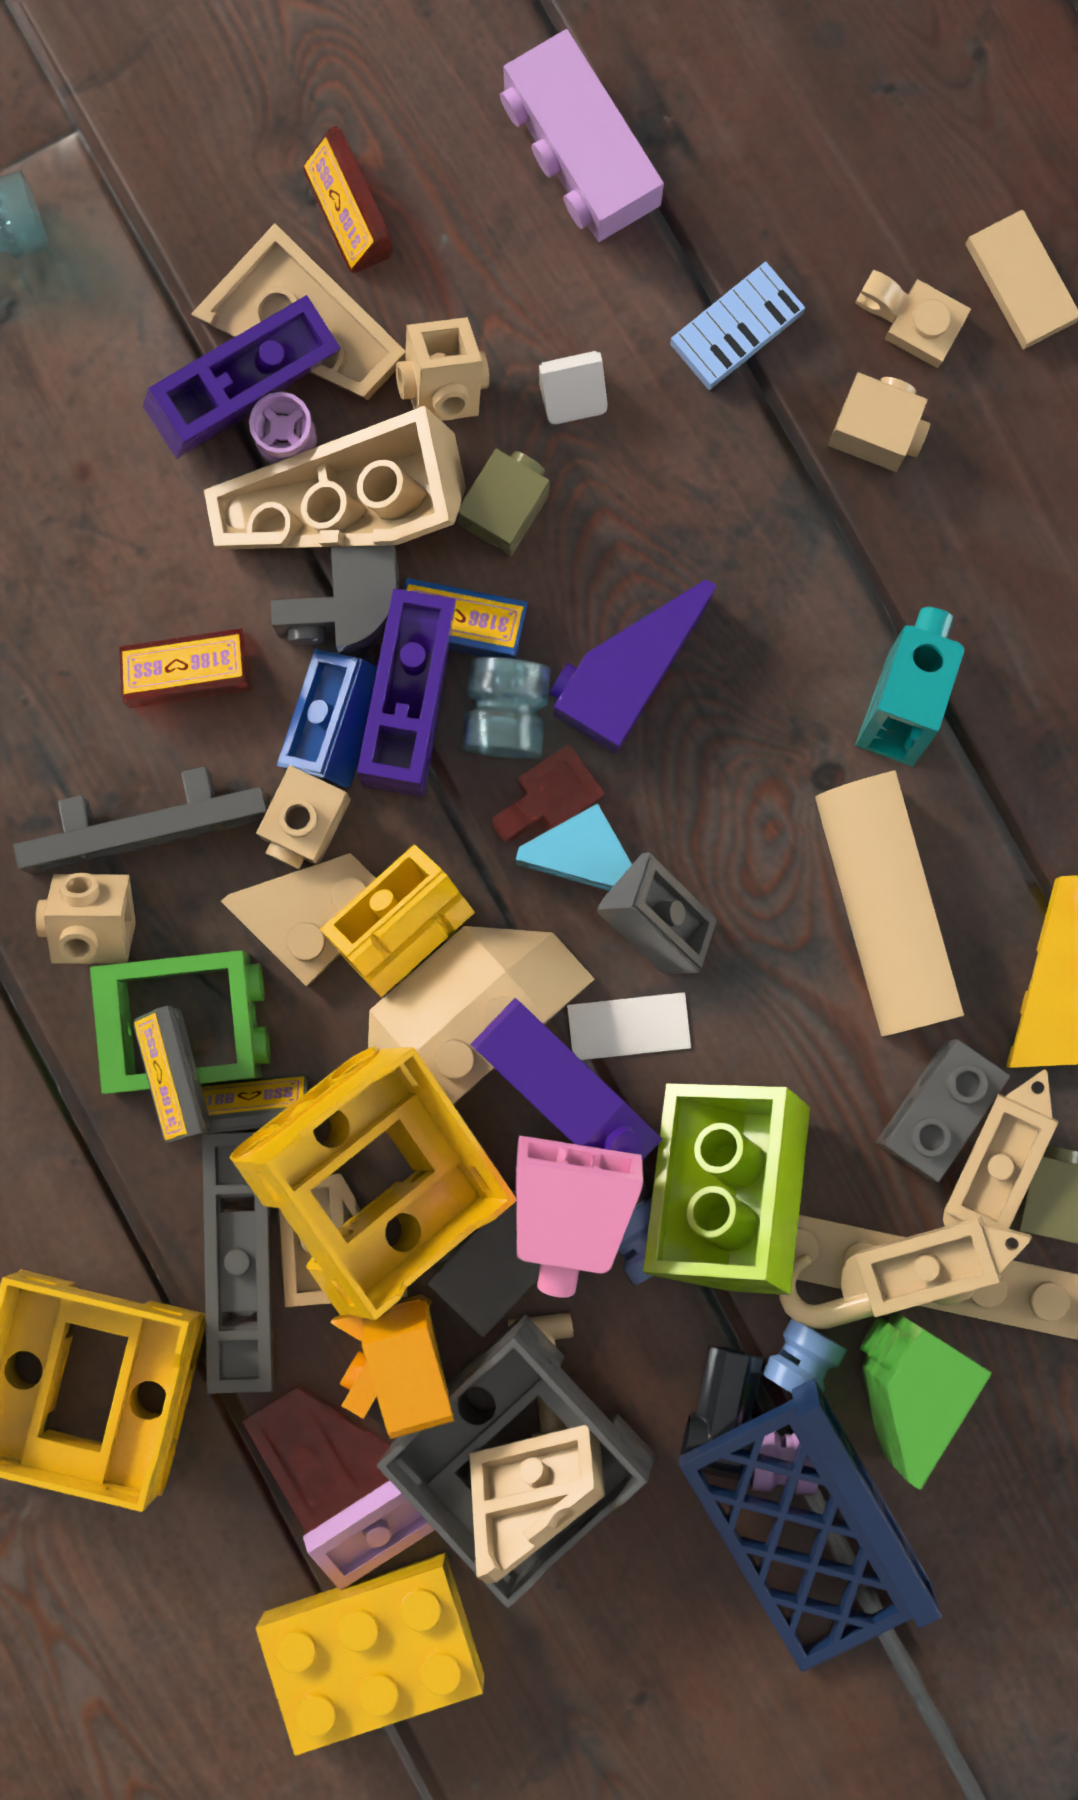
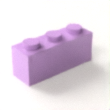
(580, 136)

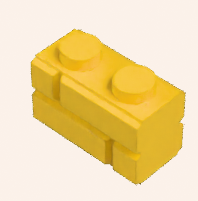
(398, 920)

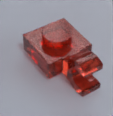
(553, 791)

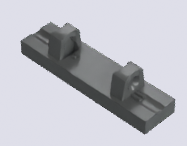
(87, 842)
(236, 1275)

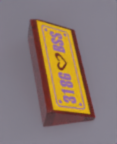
(347, 202)
(184, 668)

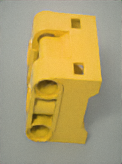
(433, 1205)
(137, 1444)

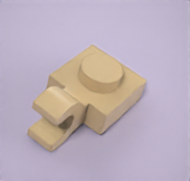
(921, 321)

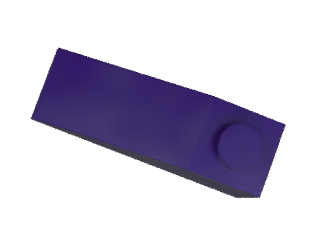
(233, 377)
(623, 673)
(407, 693)
(561, 1084)

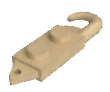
(1003, 1161)
(910, 1272)

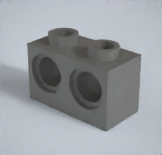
(942, 1109)

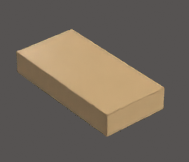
(1022, 279)

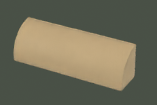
(888, 904)

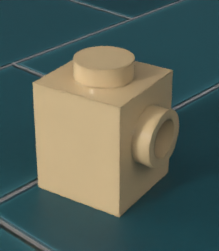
(881, 421)
(302, 818)

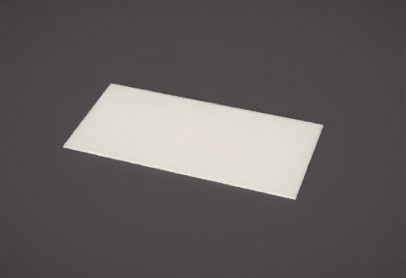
(629, 1026)

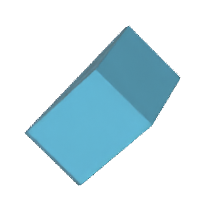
(579, 851)

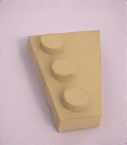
(279, 274)

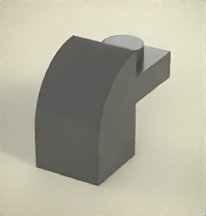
(358, 607)

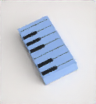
(737, 325)

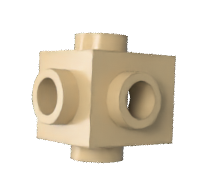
(443, 369)
(87, 918)

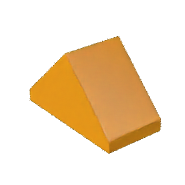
(406, 1369)

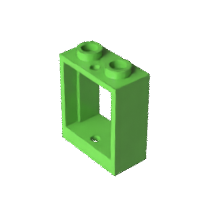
(115, 1027)

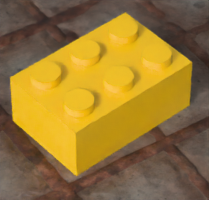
(370, 1653)

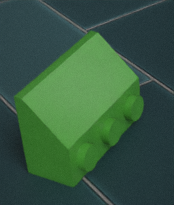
(916, 1393)

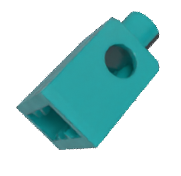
(913, 689)

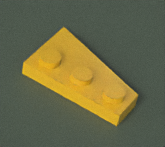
(1050, 1006)

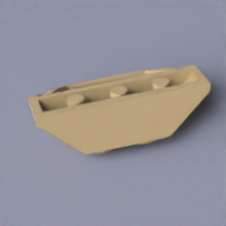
(465, 989)

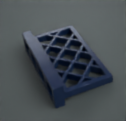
(858, 1500)

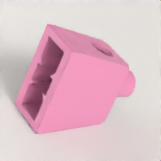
(572, 1208)

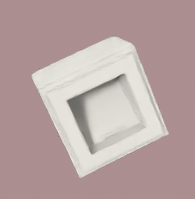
(573, 387)

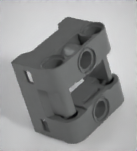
(434, 1464)

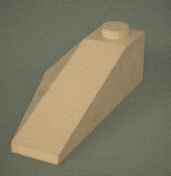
(350, 492)

